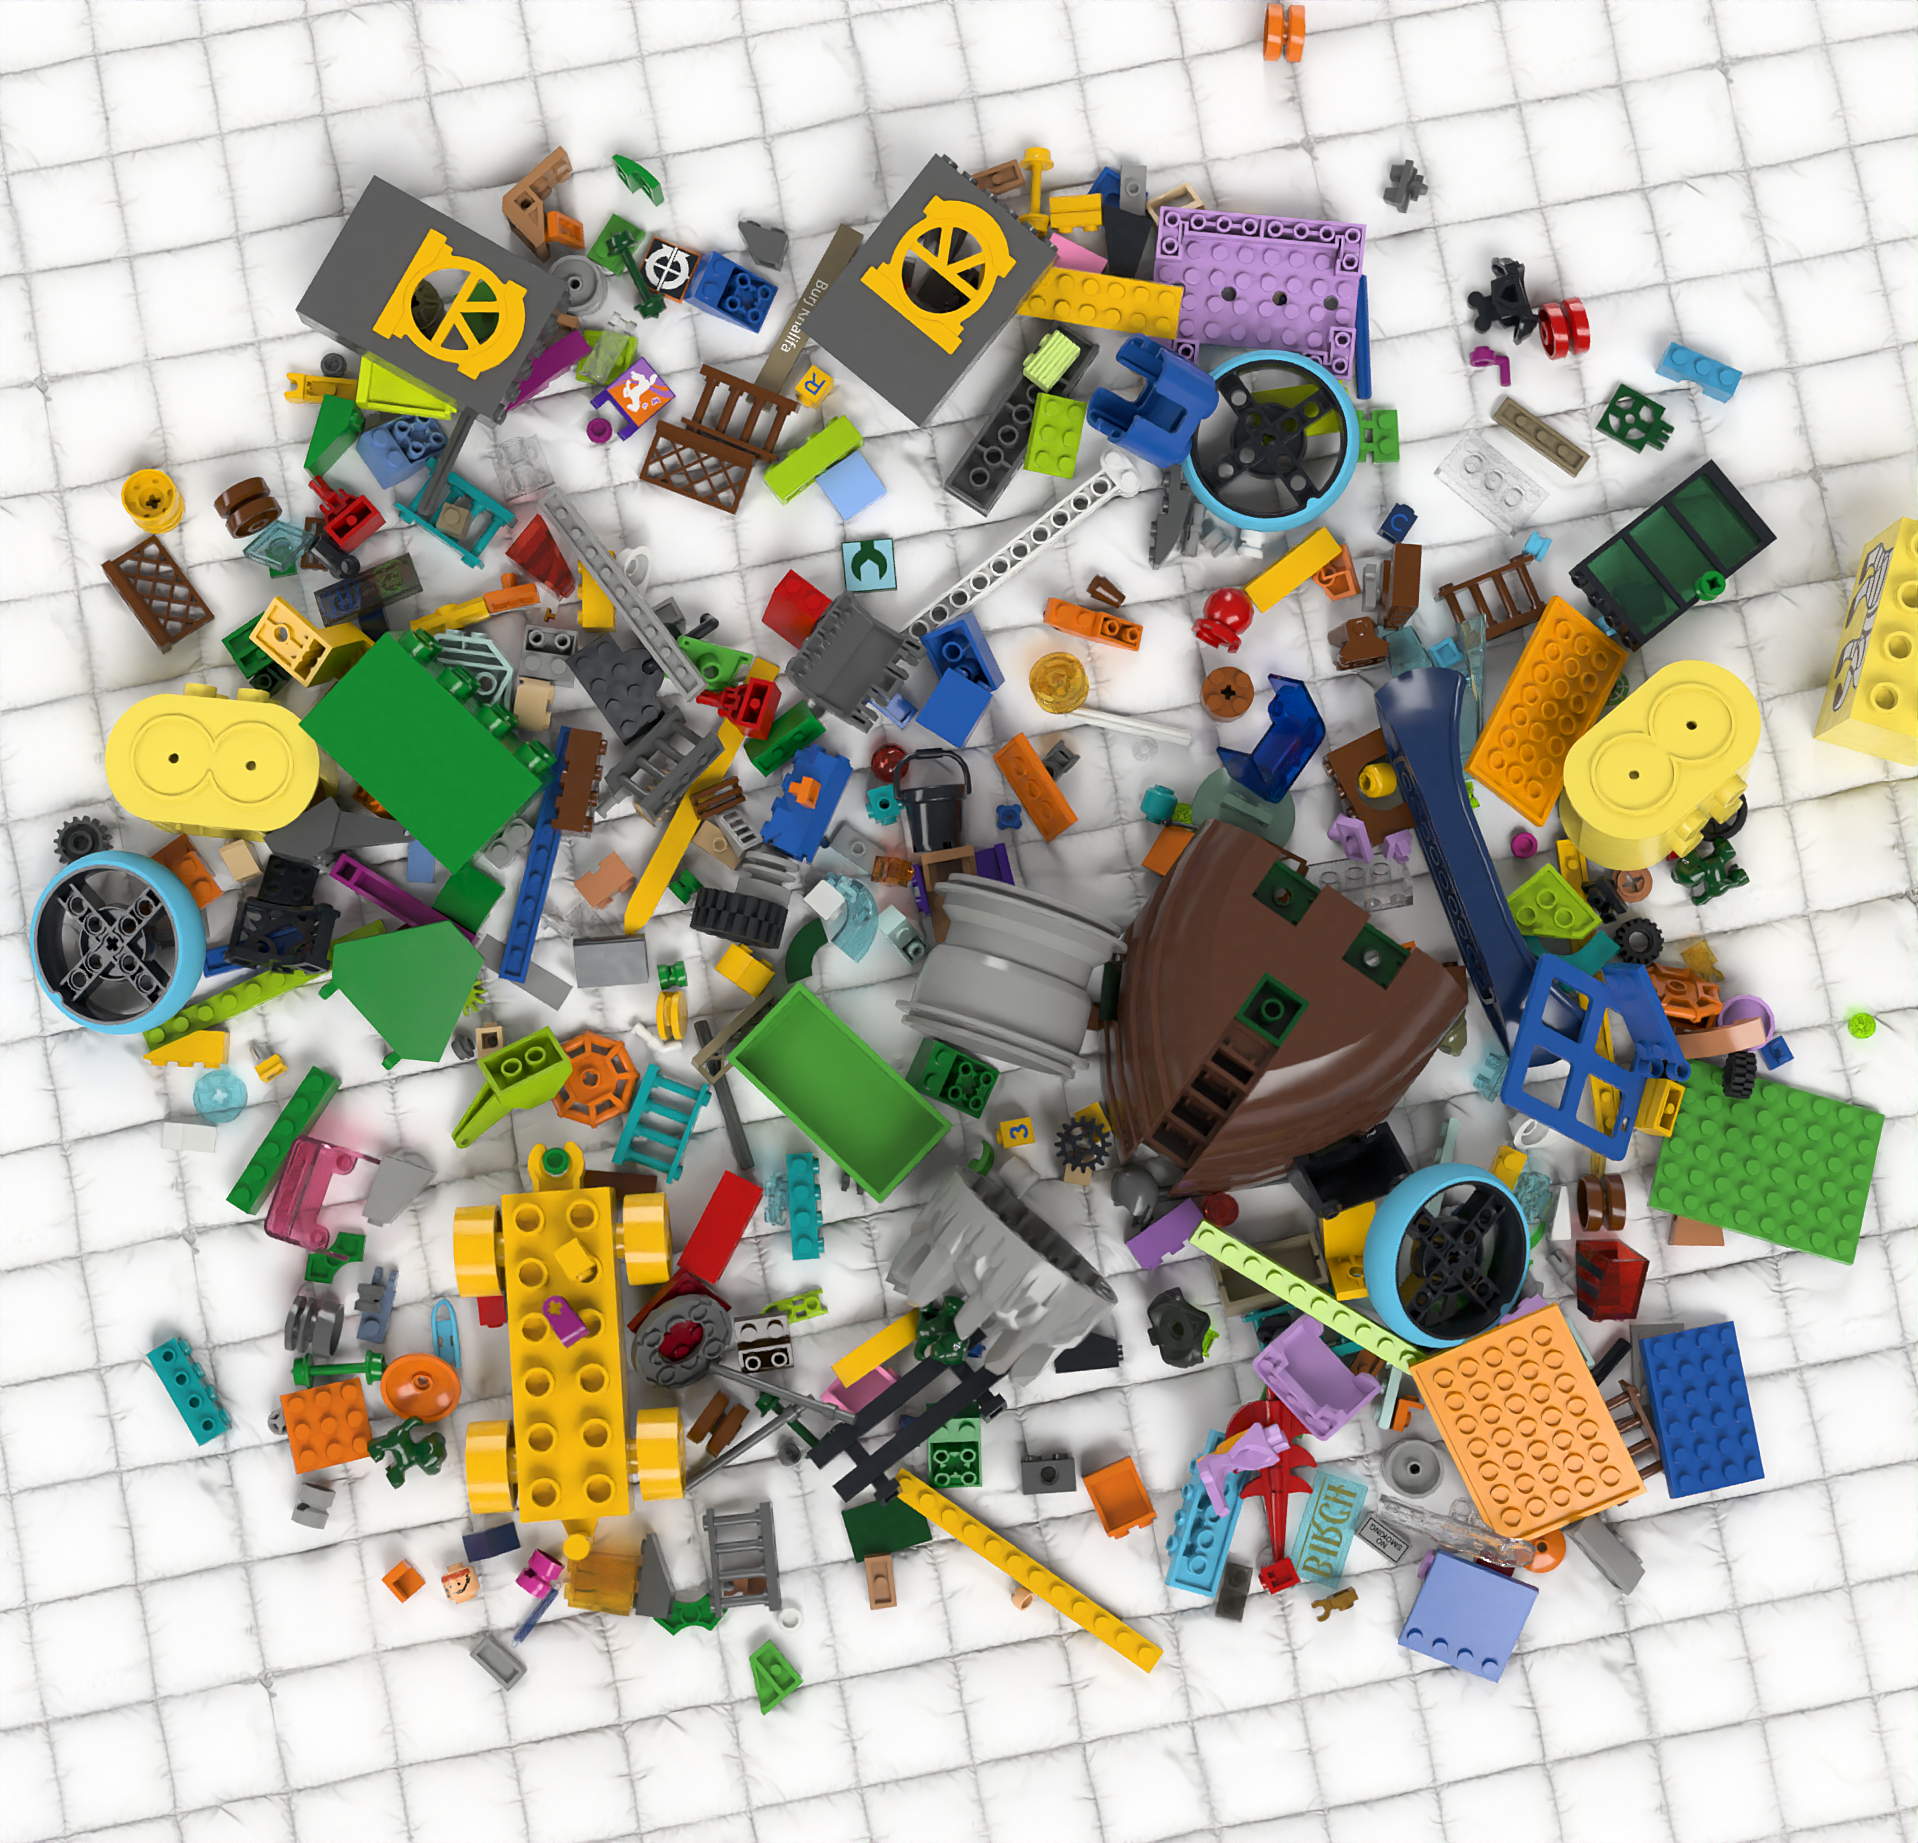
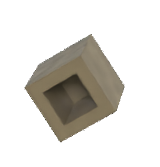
(454, 521)

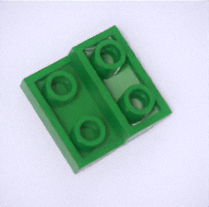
(468, 899)

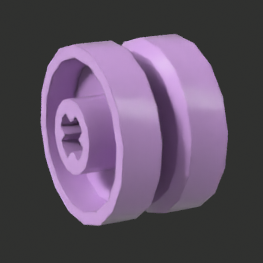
(1747, 1007)

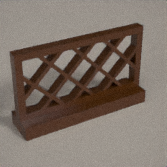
(706, 446)
(142, 610)

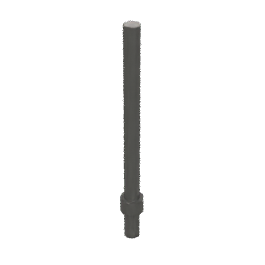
(828, 1410)
(789, 1414)

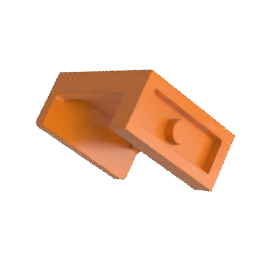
(1119, 1497)

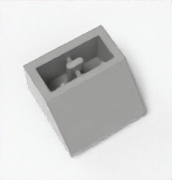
(545, 655)

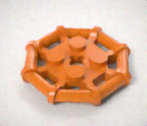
(1683, 991)
(605, 1084)

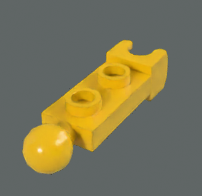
(312, 388)

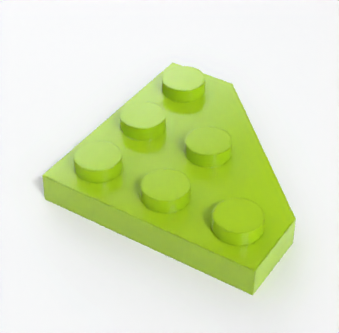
(1551, 908)

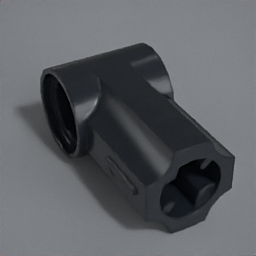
(332, 557)

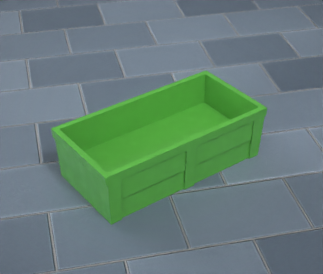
(840, 1092)

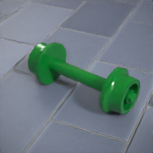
(305, 1370)

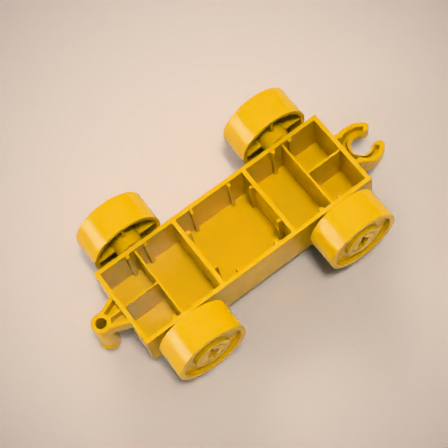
(570, 1405)

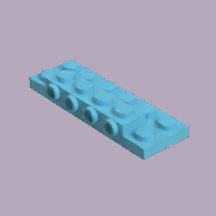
(1200, 1535)

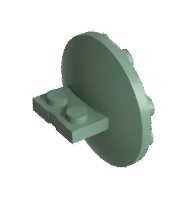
(1234, 804)

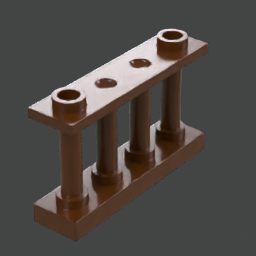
(737, 388)
(1515, 618)
(1632, 1395)

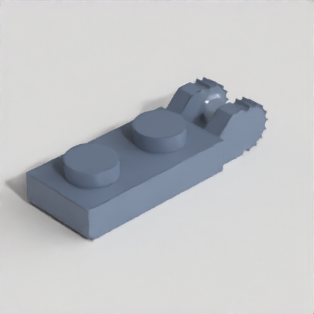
(375, 1325)

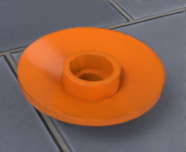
(1551, 1556)

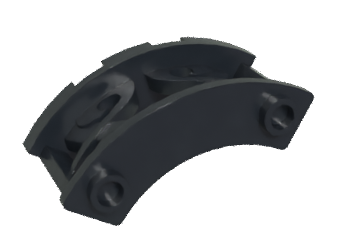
(313, 948)

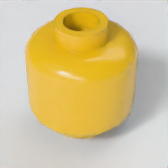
(1377, 780)

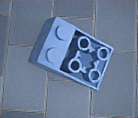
(401, 448)

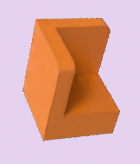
(403, 1580)

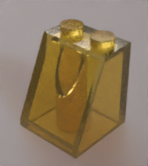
(603, 1583)

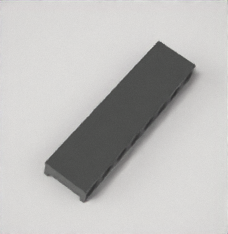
(1004, 438)

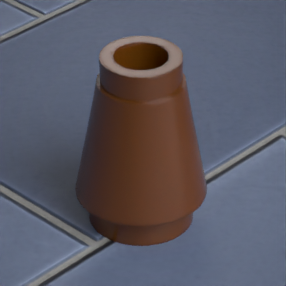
(1105, 591)

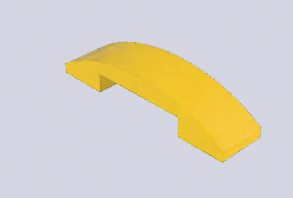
(877, 1349)

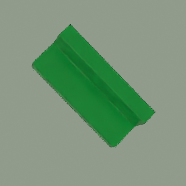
(787, 734)

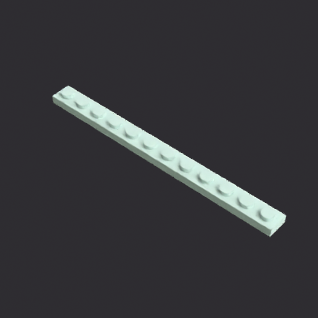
(1390, 1386)

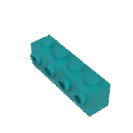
(803, 1206)
(190, 1391)

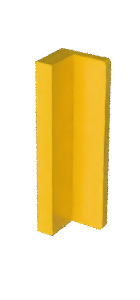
(1291, 569)

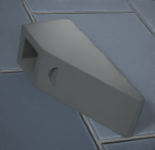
(656, 1587)

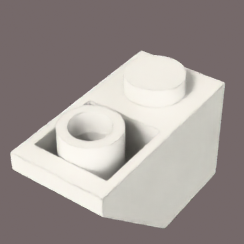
(826, 901)

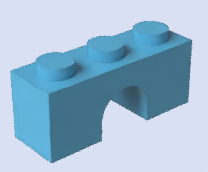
(1685, 364)

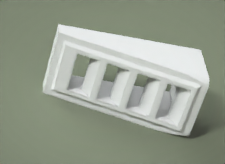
(1559, 1223)

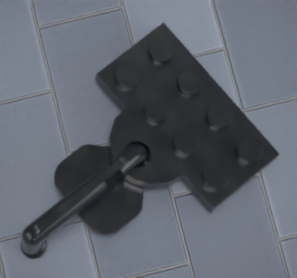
(621, 686)

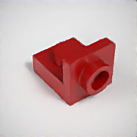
(1278, 1575)

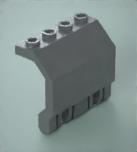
(852, 662)

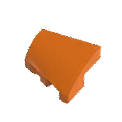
(1338, 576)

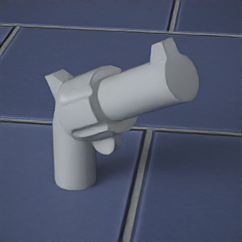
(611, 800)

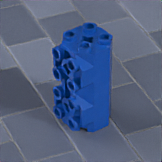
(798, 829)

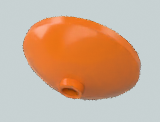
(411, 1396)

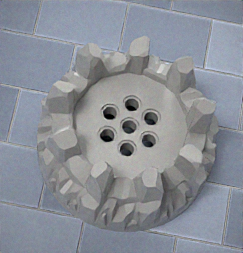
(1010, 1267)

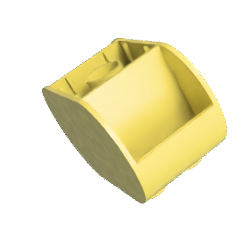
(215, 763)
(1660, 767)

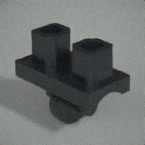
(1605, 898)

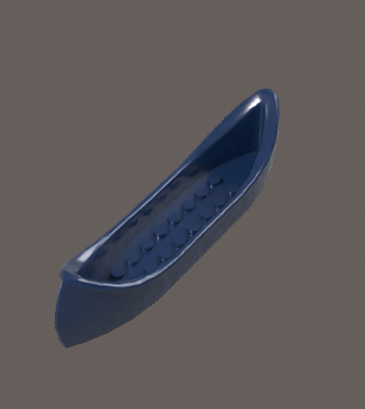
(1421, 735)

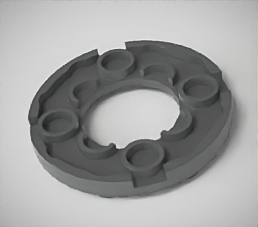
(685, 1372)

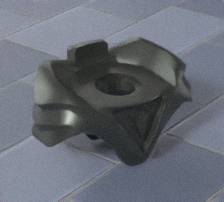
(1177, 1329)

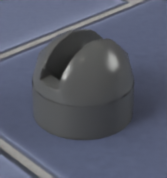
(794, 1452)

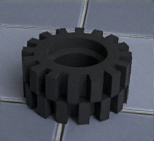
(1649, 930)
(1739, 1074)

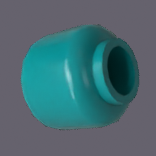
(1158, 804)

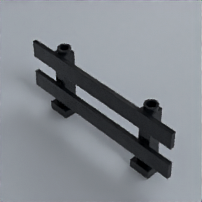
(872, 1467)

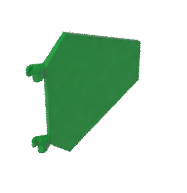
(408, 985)

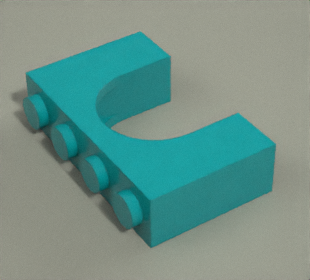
(1589, 959)

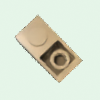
(241, 859)

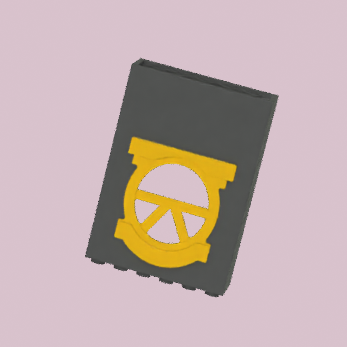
(368, 288)
(890, 342)

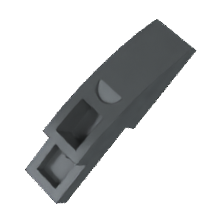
(1169, 526)

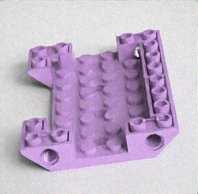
(1257, 260)

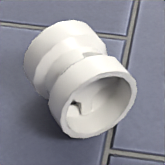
(1251, 544)

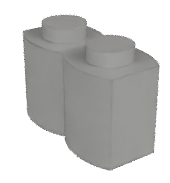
(504, 849)

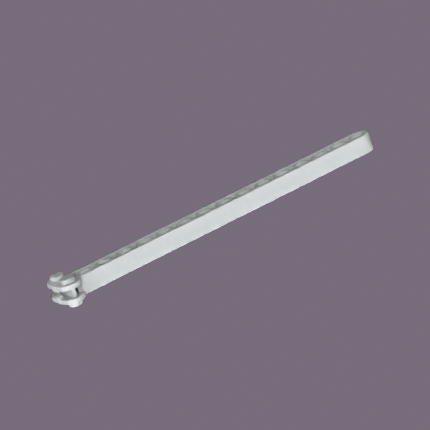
(1115, 473)

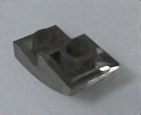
(1233, 1592)

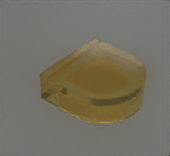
(1597, 1164)

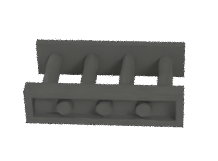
(679, 779)
(767, 1570)

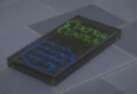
(368, 591)

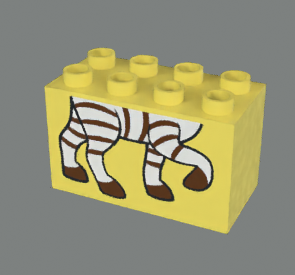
(1875, 668)

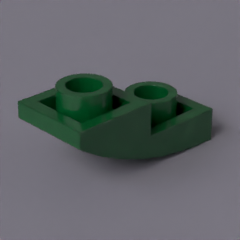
(271, 679)

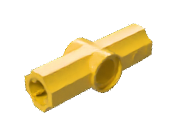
(453, 617)

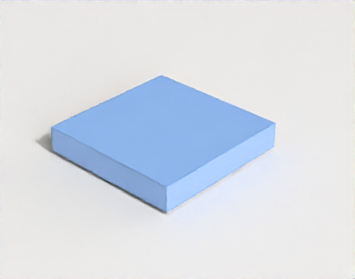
(851, 485)

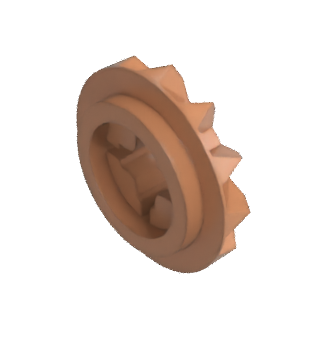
(1642, 887)

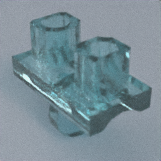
(1491, 1087)

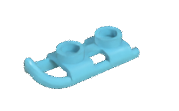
(446, 1329)

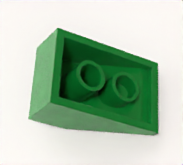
(333, 434)

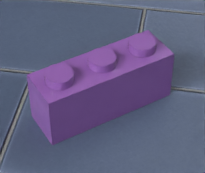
(1164, 1235)

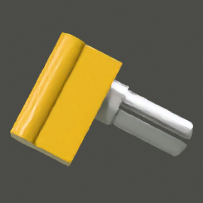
(268, 1068)

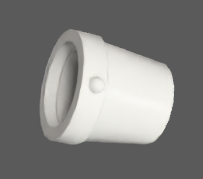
(1018, 1176)

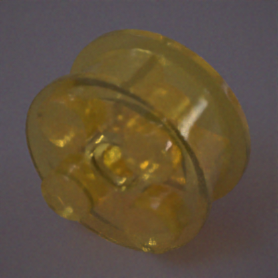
(1059, 683)

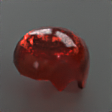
(885, 761)

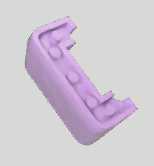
(1313, 1378)

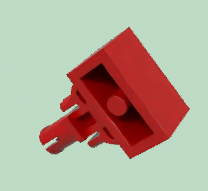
(349, 519)
(747, 706)

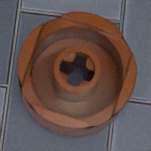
(1238, 685)

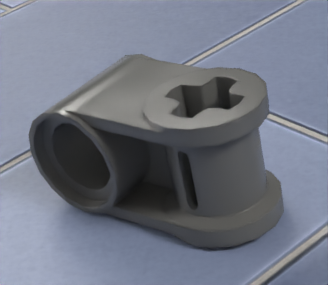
(1059, 760)

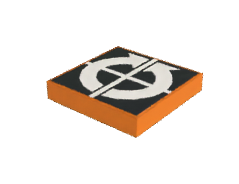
(668, 269)

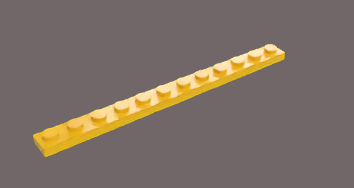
(1604, 1096)
(1027, 1571)

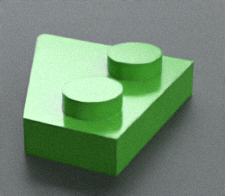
(772, 1676)

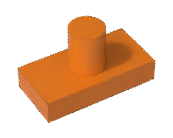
(564, 230)
(511, 595)

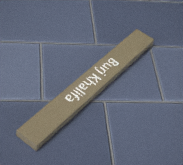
(793, 339)

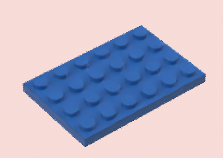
(1701, 1409)

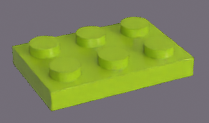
(1055, 436)

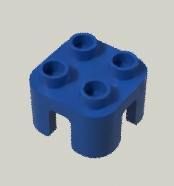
(1167, 409)

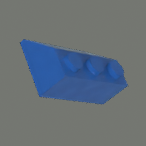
(962, 645)

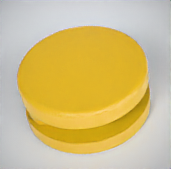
(671, 1015)

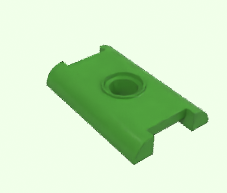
(723, 661)

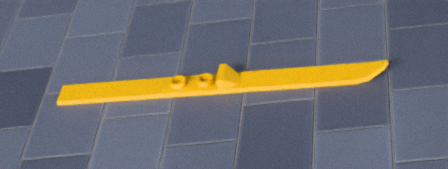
(685, 821)

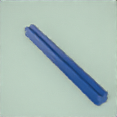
(1362, 342)

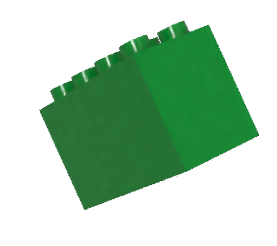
(430, 747)

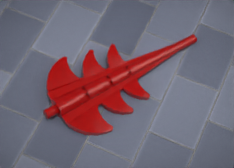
(1275, 1480)

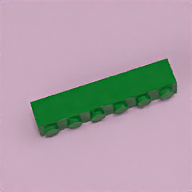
(295, 1121)

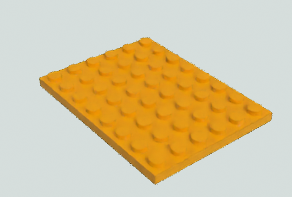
(1528, 1426)

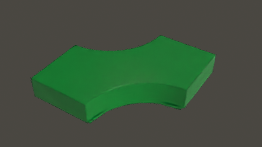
(324, 1268)
(691, 1614)

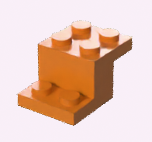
(191, 868)

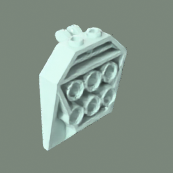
(482, 659)

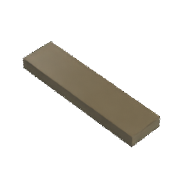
(1541, 437)

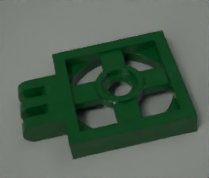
(1652, 431)

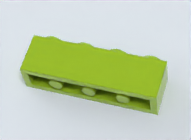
(812, 459)

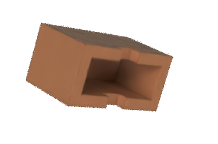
(606, 882)

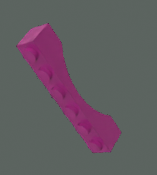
(388, 895)

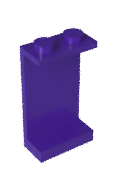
(990, 864)

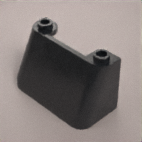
(1350, 1173)

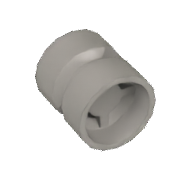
(313, 1505)

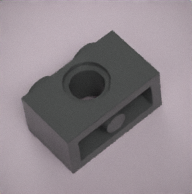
(1062, 1482)

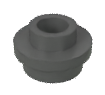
(330, 359)
(463, 1047)

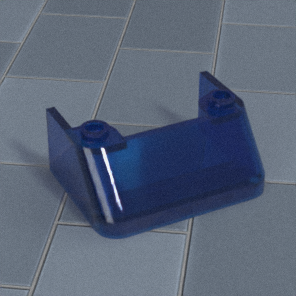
(1284, 748)

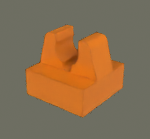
(806, 792)

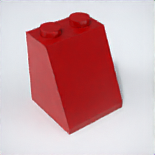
(795, 609)

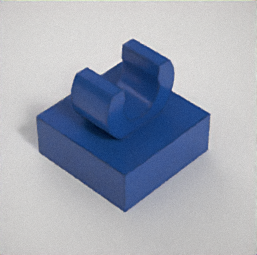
(1775, 1053)

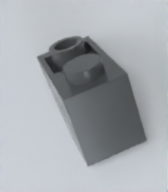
(764, 245)

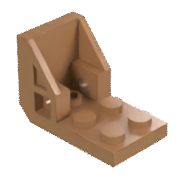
(524, 203)
(937, 868)

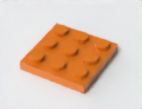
(326, 1425)

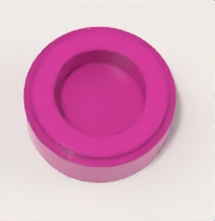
(1524, 845)

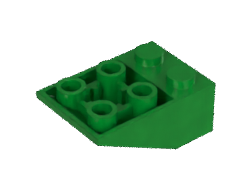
(951, 1077)
(956, 1451)

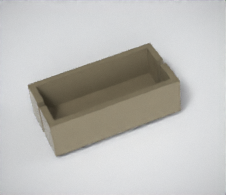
(1243, 1295)

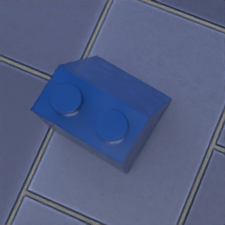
(955, 707)

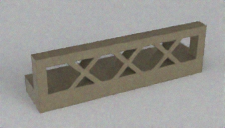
(727, 1034)

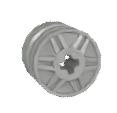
(767, 877)

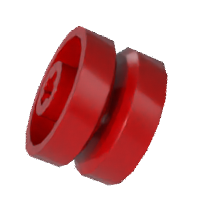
(1564, 328)

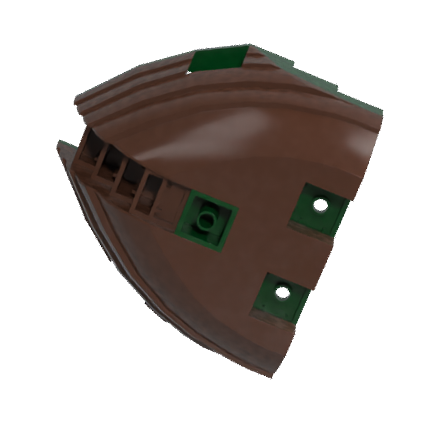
(1256, 1021)

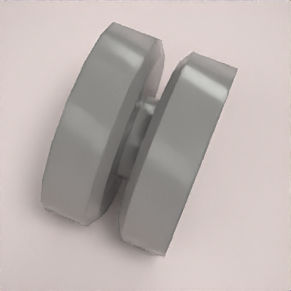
(593, 284)
(1419, 1482)

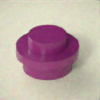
(599, 430)

